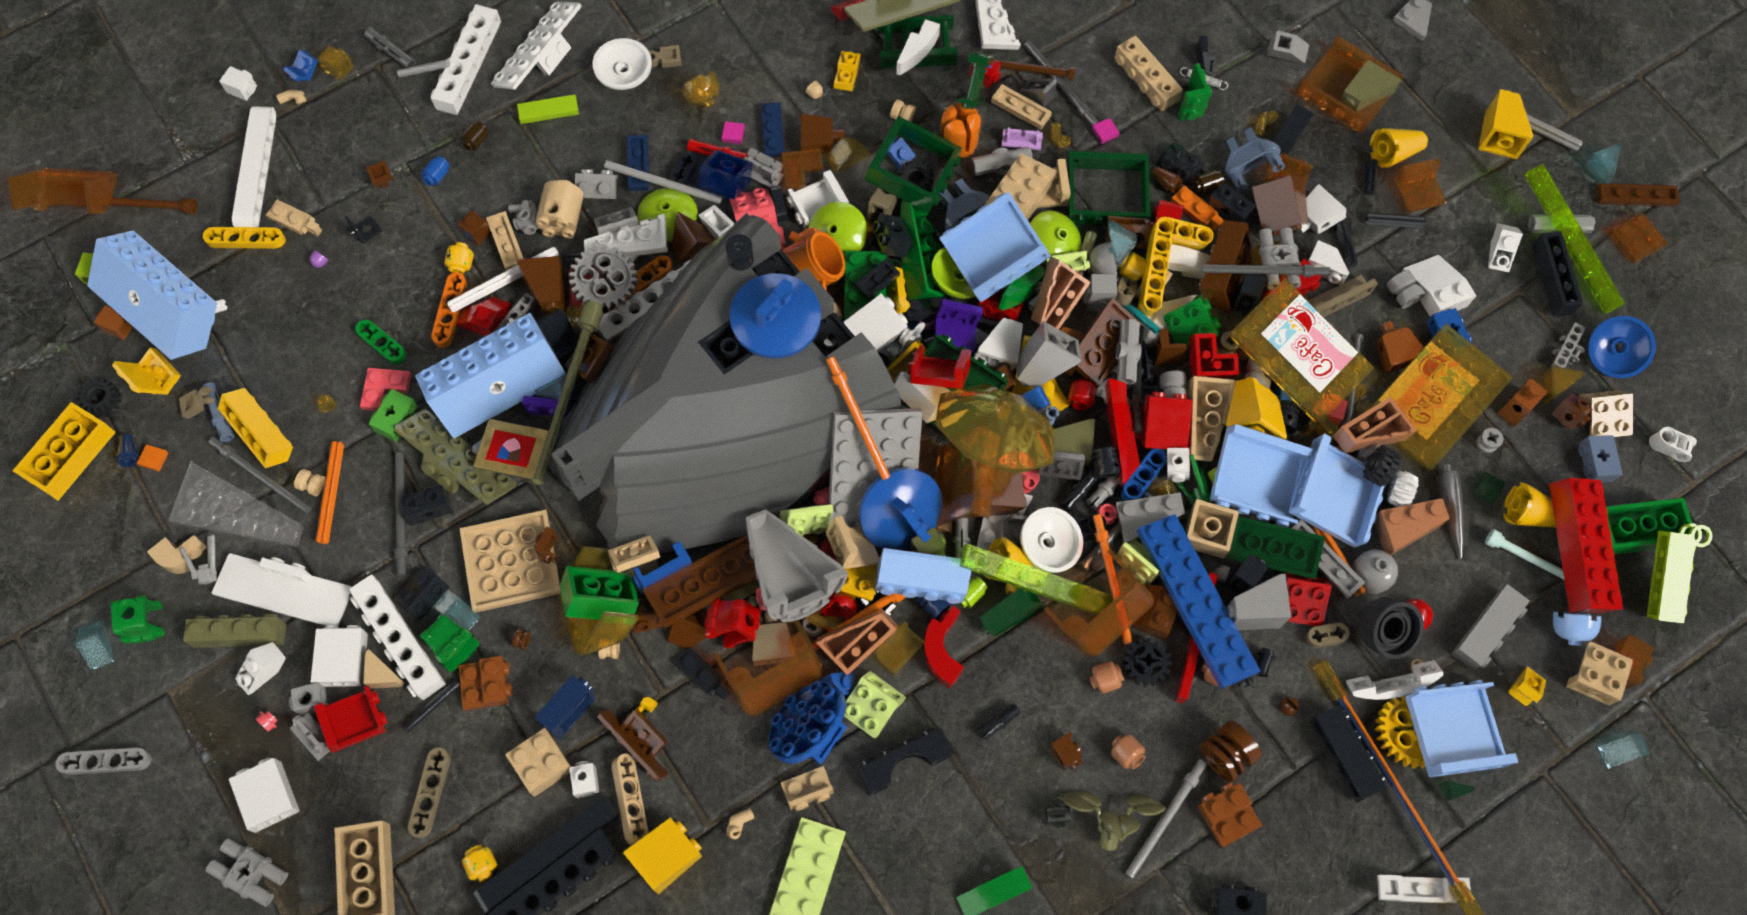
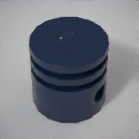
(934, 608)

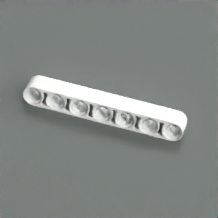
(254, 167)

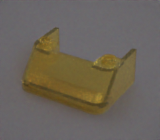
(612, 628)

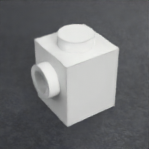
(238, 83)
(1178, 464)
(584, 779)

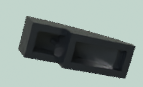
(1293, 129)

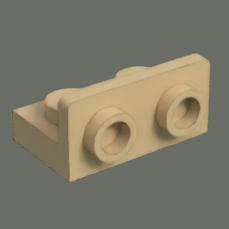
(807, 788)

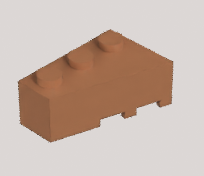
(1058, 293)

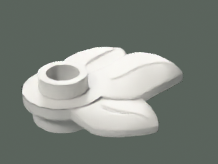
(910, 336)

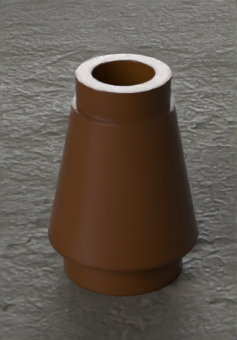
(1167, 179)

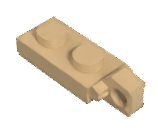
(293, 218)

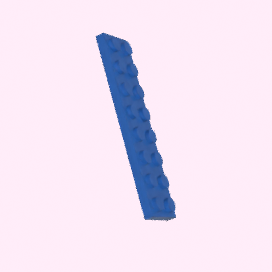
(1198, 601)

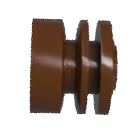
(1230, 751)

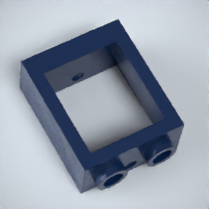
(566, 706)

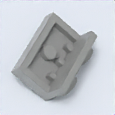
(597, 185)

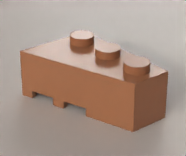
(1375, 427)
(1408, 523)
(857, 639)

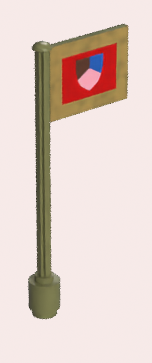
(524, 449)

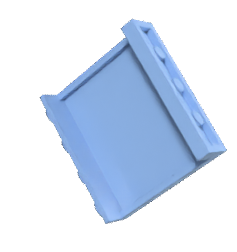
(994, 246)
(1259, 474)
(1336, 494)
(1457, 729)

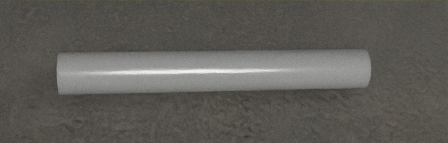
(423, 68)

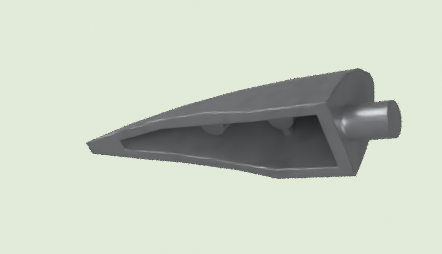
(1450, 490)

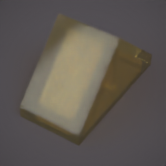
(846, 153)
(1558, 380)

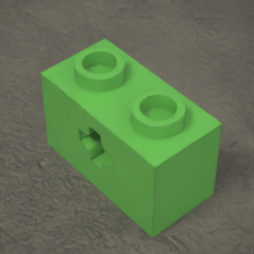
(394, 409)

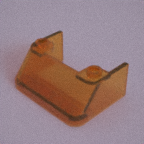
(63, 187)
(1114, 619)
(780, 681)

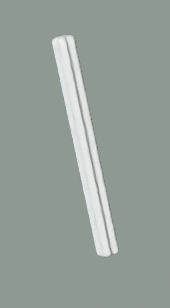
(493, 284)

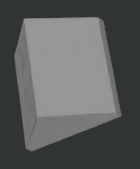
(614, 221)

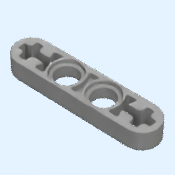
(103, 761)

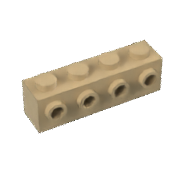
(1148, 73)

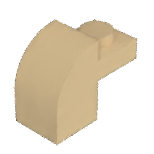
(170, 557)

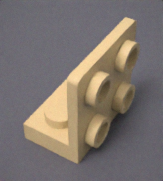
(1060, 190)
(1611, 413)
(850, 545)
(637, 553)
(1601, 674)

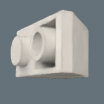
(1504, 247)
(1329, 256)
(259, 667)

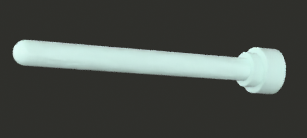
(1495, 539)

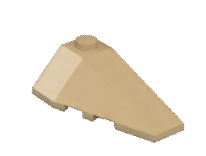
(1208, 414)

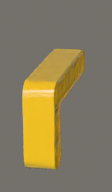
(1161, 258)

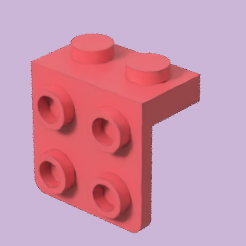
(755, 203)

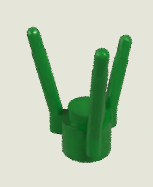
(1202, 492)

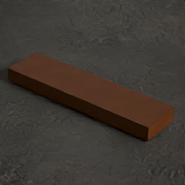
(1637, 194)

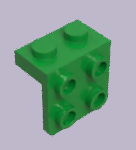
(1197, 97)
(1191, 320)

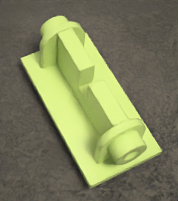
(1075, 260)

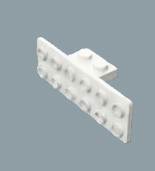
(542, 47)
(282, 589)

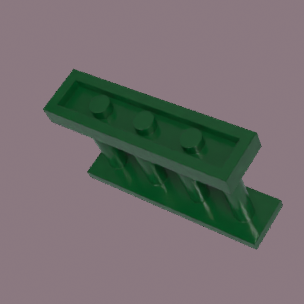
(936, 56)
(980, 62)

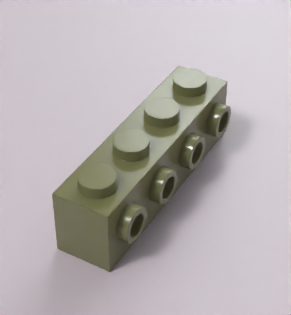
(234, 632)

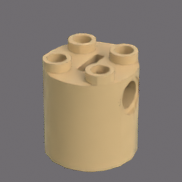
(559, 208)

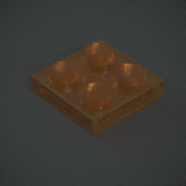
(1637, 238)

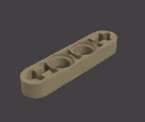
(426, 792)

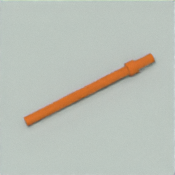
(840, 379)
(1103, 537)

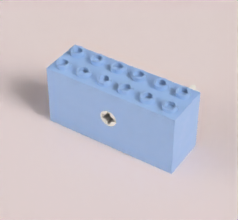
(152, 294)
(490, 375)

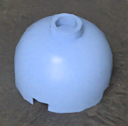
(1576, 627)

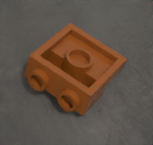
(485, 683)
(1229, 814)

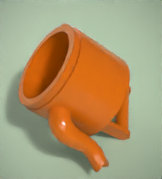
(818, 254)

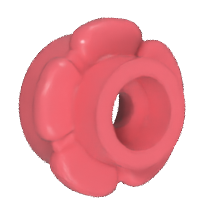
(1111, 510)
(267, 720)

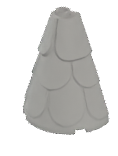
(790, 569)

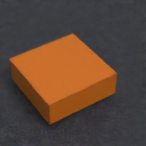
(152, 458)

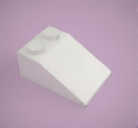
(1442, 284)

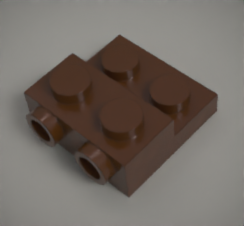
(594, 356)

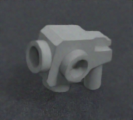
(526, 218)

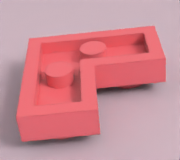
(380, 382)

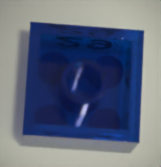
(725, 174)

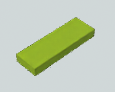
(548, 109)

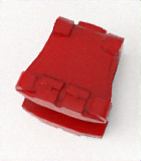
(734, 618)

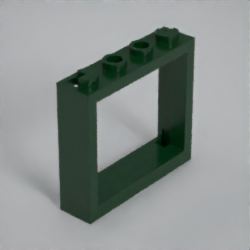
(1108, 161)
(901, 187)

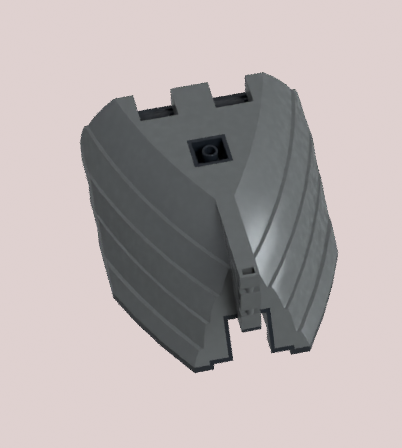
(697, 429)

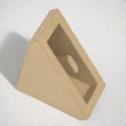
(378, 674)

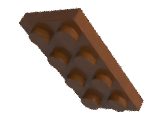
(1100, 342)

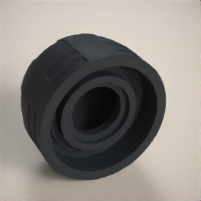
(1391, 627)

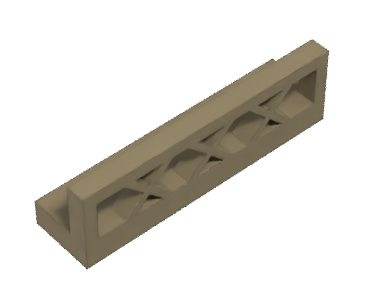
(1343, 295)

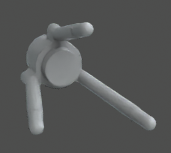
(206, 573)

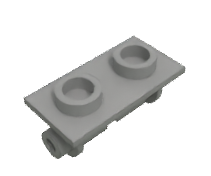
(764, 174)
(310, 735)

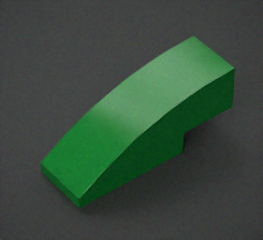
(1022, 288)
(994, 892)

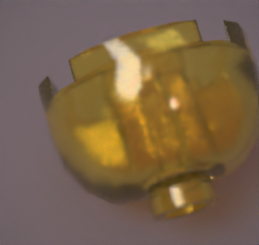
(702, 90)

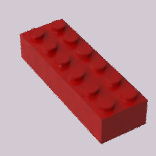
(1585, 546)

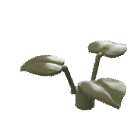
(1115, 825)

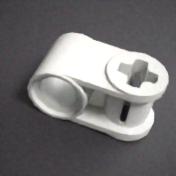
(1673, 444)

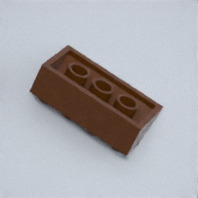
(1231, 248)

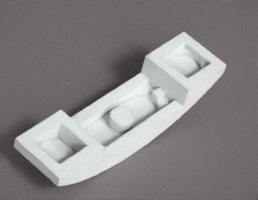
(1423, 675)
(1416, 889)

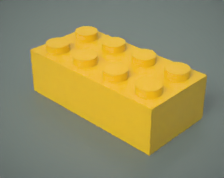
(64, 451)

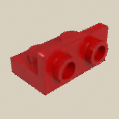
(991, 306)

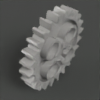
(618, 267)

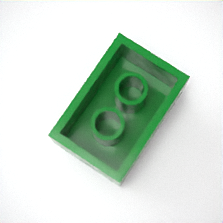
(592, 592)

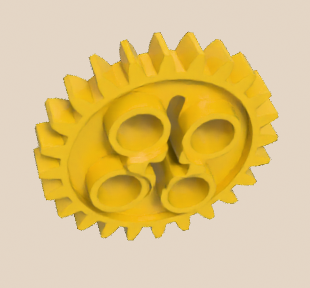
(1388, 722)

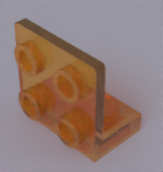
(1419, 185)

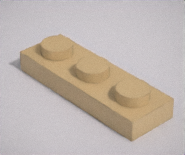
(1021, 107)
(505, 239)

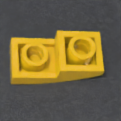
(847, 71)

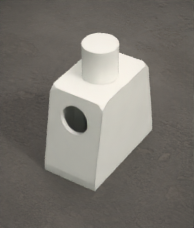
(1322, 211)

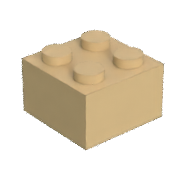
(1211, 528)
(539, 762)

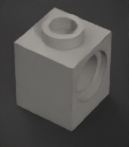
(317, 693)

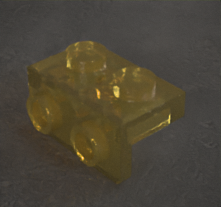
(898, 649)

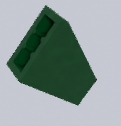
(1010, 612)

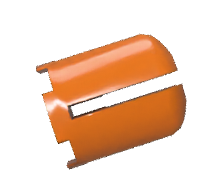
(961, 128)

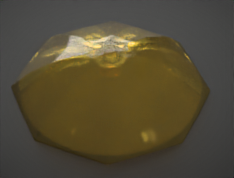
(996, 428)

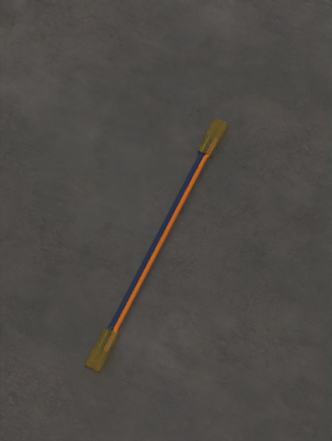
(1336, 691)

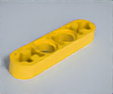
(244, 236)

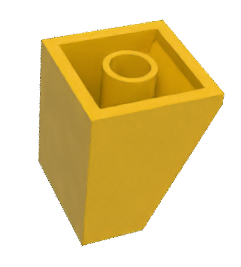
(1505, 126)
(1256, 408)
(663, 854)

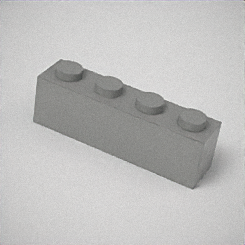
(1490, 628)

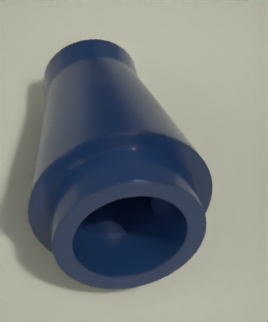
(127, 453)

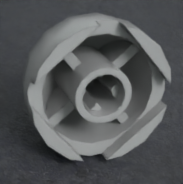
(1103, 260)
(1377, 570)

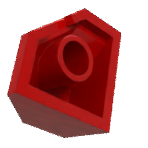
(484, 316)

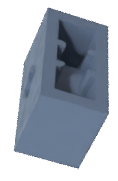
(1600, 458)

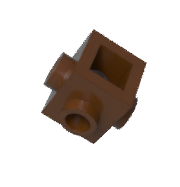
(1573, 412)

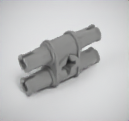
(1279, 255)
(236, 878)

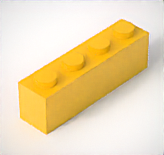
(255, 427)

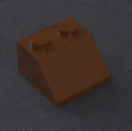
(1160, 617)

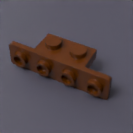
(638, 738)

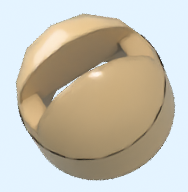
(814, 90)

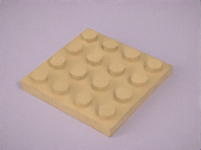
(503, 562)

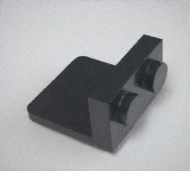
(559, 334)

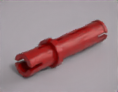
(695, 146)

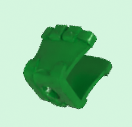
(136, 628)
(450, 642)

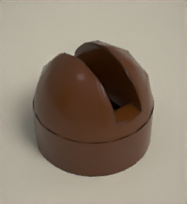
(1287, 709)

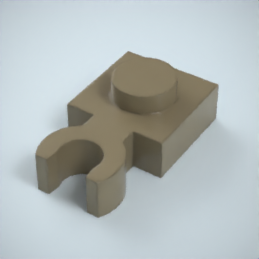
(668, 56)
(194, 401)

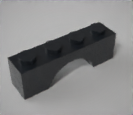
(931, 748)

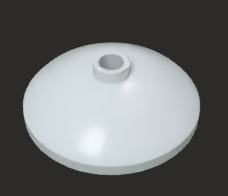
(622, 56)
(1060, 532)

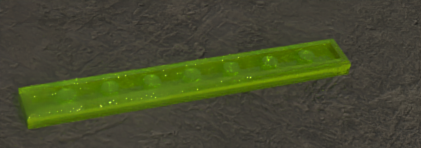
(1574, 238)
(1034, 579)

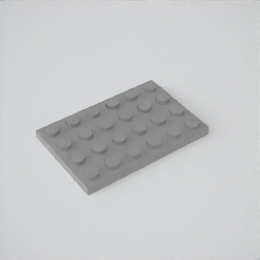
(852, 467)

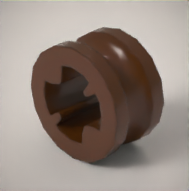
(521, 639)

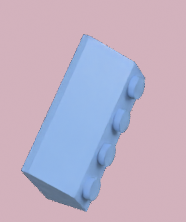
(921, 576)

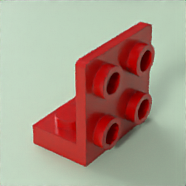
(1308, 599)

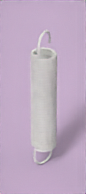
(1210, 80)

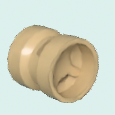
(902, 110)
(307, 481)

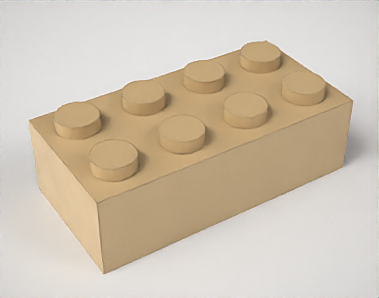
(1027, 183)
(364, 869)

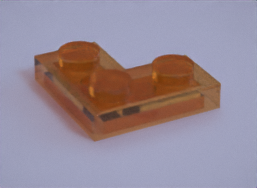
(797, 163)

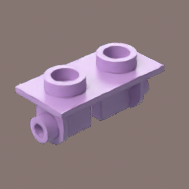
(1019, 139)

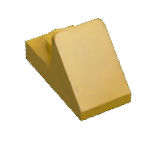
(1528, 687)

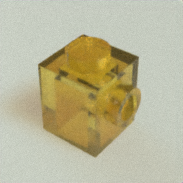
(335, 62)

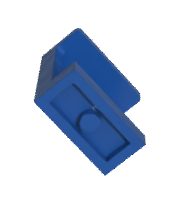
(682, 560)

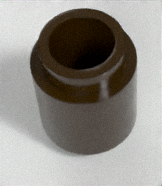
(474, 136)
(1207, 182)

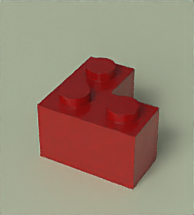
(1206, 361)

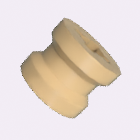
(612, 651)

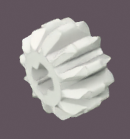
(1402, 489)

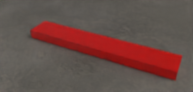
(1190, 663)

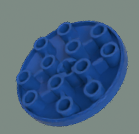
(775, 315)
(900, 508)
(809, 724)

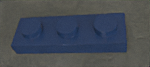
(772, 129)
(638, 160)

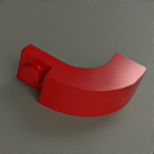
(940, 664)

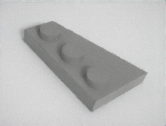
(1144, 511)

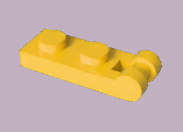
(897, 293)

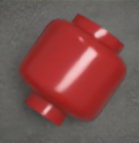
(1082, 394)

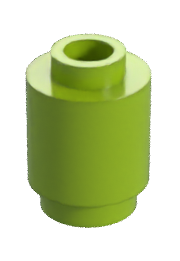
(975, 591)

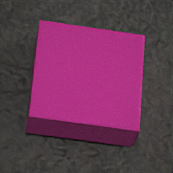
(1105, 130)
(733, 132)

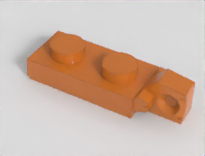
(1197, 208)

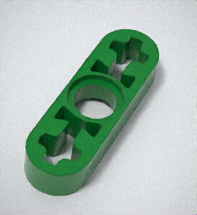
(382, 350)

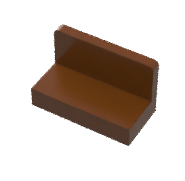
(1167, 353)

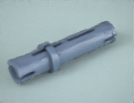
(218, 420)

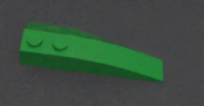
(920, 255)

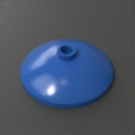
(1636, 350)

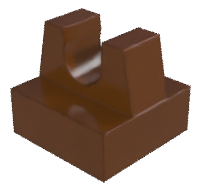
(380, 174)

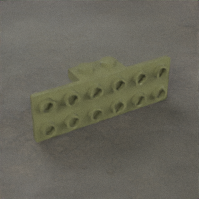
(876, 13)
(451, 459)

